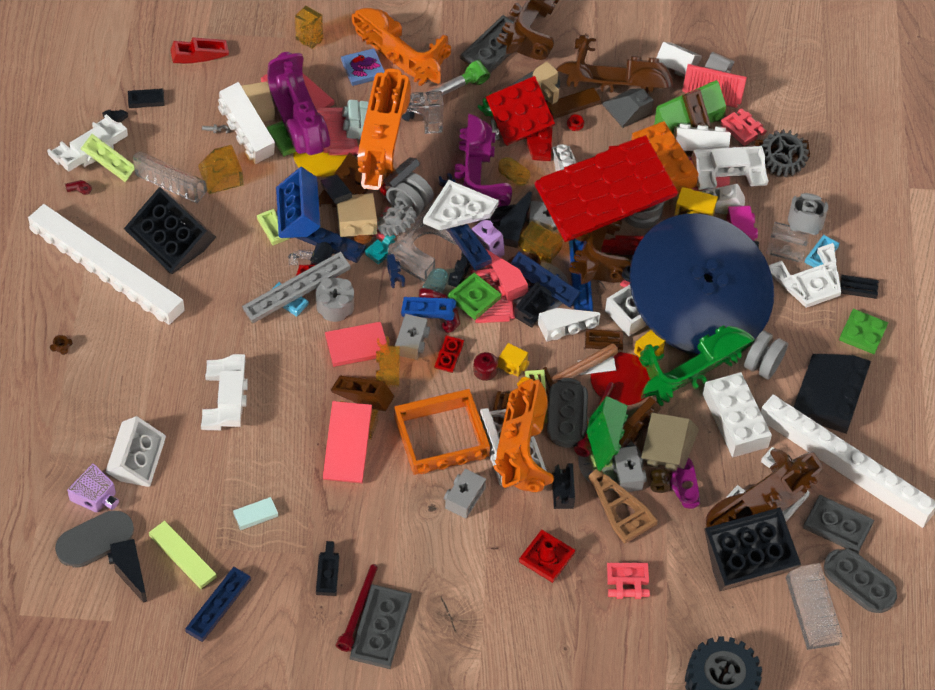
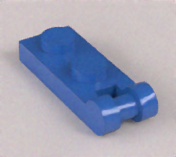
(429, 307)

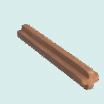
(586, 363)

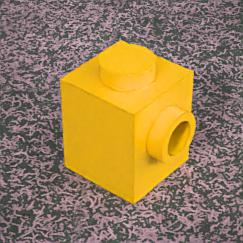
(649, 338)
(513, 360)

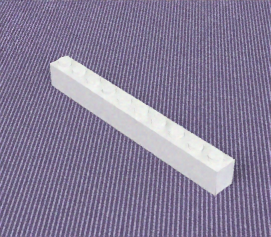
(106, 264)
(848, 461)

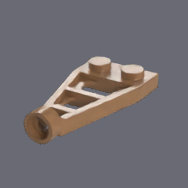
(634, 524)

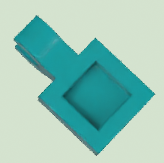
(378, 250)

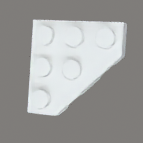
(459, 206)

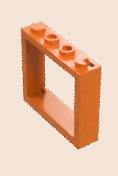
(437, 405)

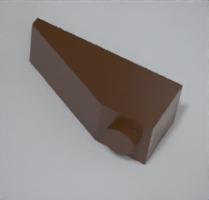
(364, 391)

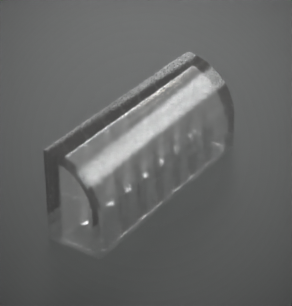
(169, 177)
(814, 607)

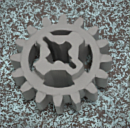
(396, 220)

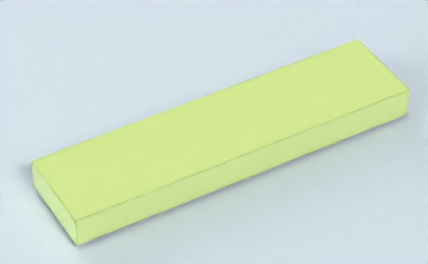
(182, 555)

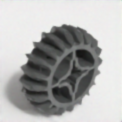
(795, 146)

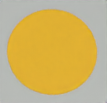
(319, 164)

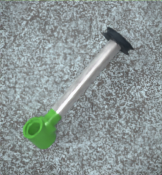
(475, 73)

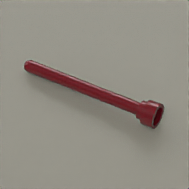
(583, 446)
(345, 641)

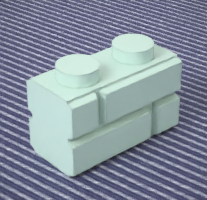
(355, 117)

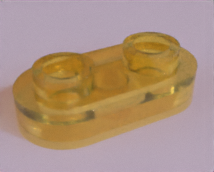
(516, 172)

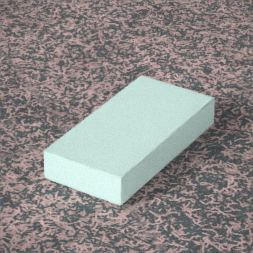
(255, 513)

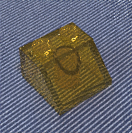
(221, 170)

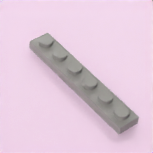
(295, 287)

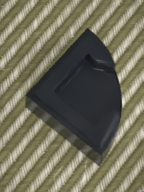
(117, 116)

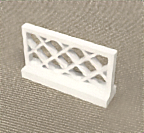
(490, 428)

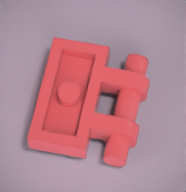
(740, 129)
(628, 574)

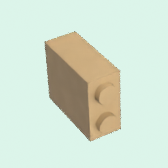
(261, 99)
(357, 216)

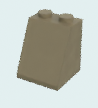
(669, 441)

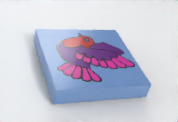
(362, 66)

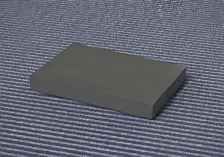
(838, 524)

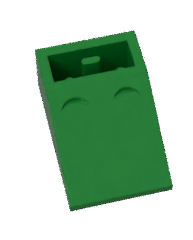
(606, 430)

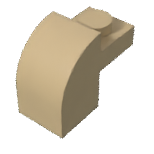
(547, 79)

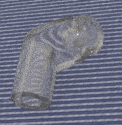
(299, 254)

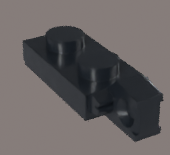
(461, 269)
(327, 571)

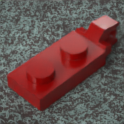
(621, 245)

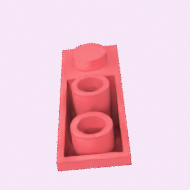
(508, 277)

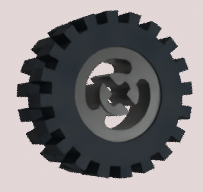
(711, 661)

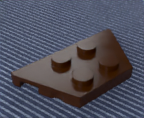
(350, 176)
(638, 421)

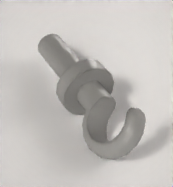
(214, 128)

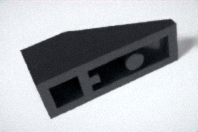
(514, 221)
(127, 566)

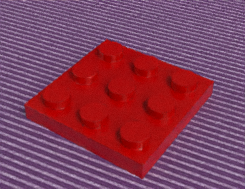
(520, 110)

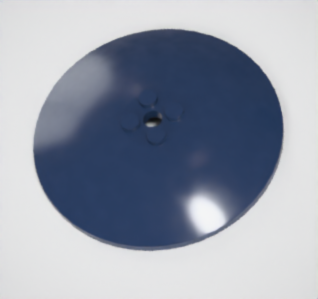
(671, 284)

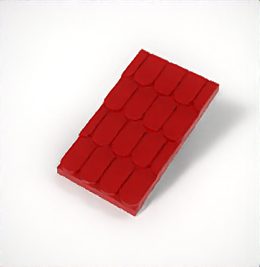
(605, 188)

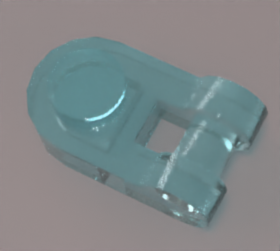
(437, 278)

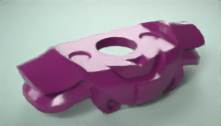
(688, 497)

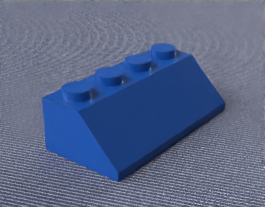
(298, 205)

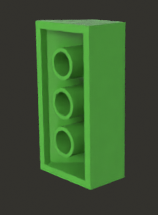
(675, 112)

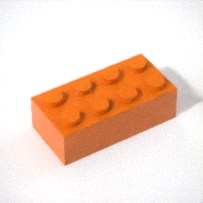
(671, 155)

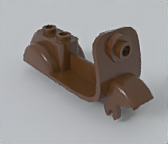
(521, 36)
(638, 72)
(595, 264)
(779, 489)

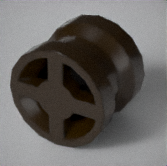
(660, 481)

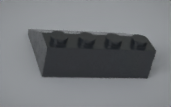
(169, 231)
(832, 389)
(751, 549)

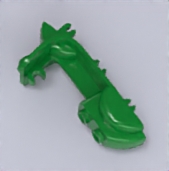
(715, 350)

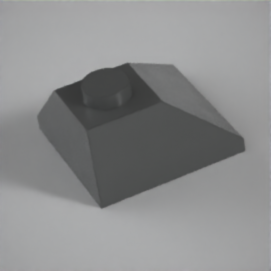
(629, 106)

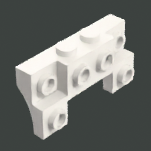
(71, 157)
(730, 162)
(231, 395)

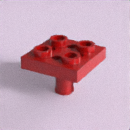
(547, 556)

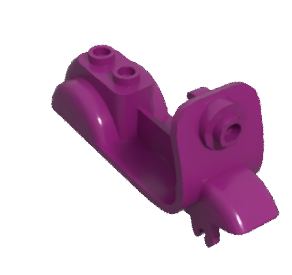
(302, 121)
(478, 149)

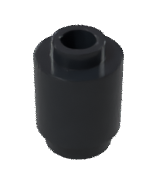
(321, 252)

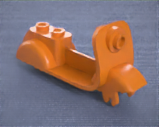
(383, 34)
(386, 106)
(522, 420)

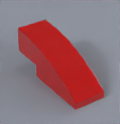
(198, 50)

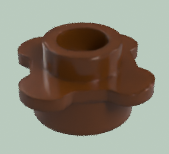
(61, 340)

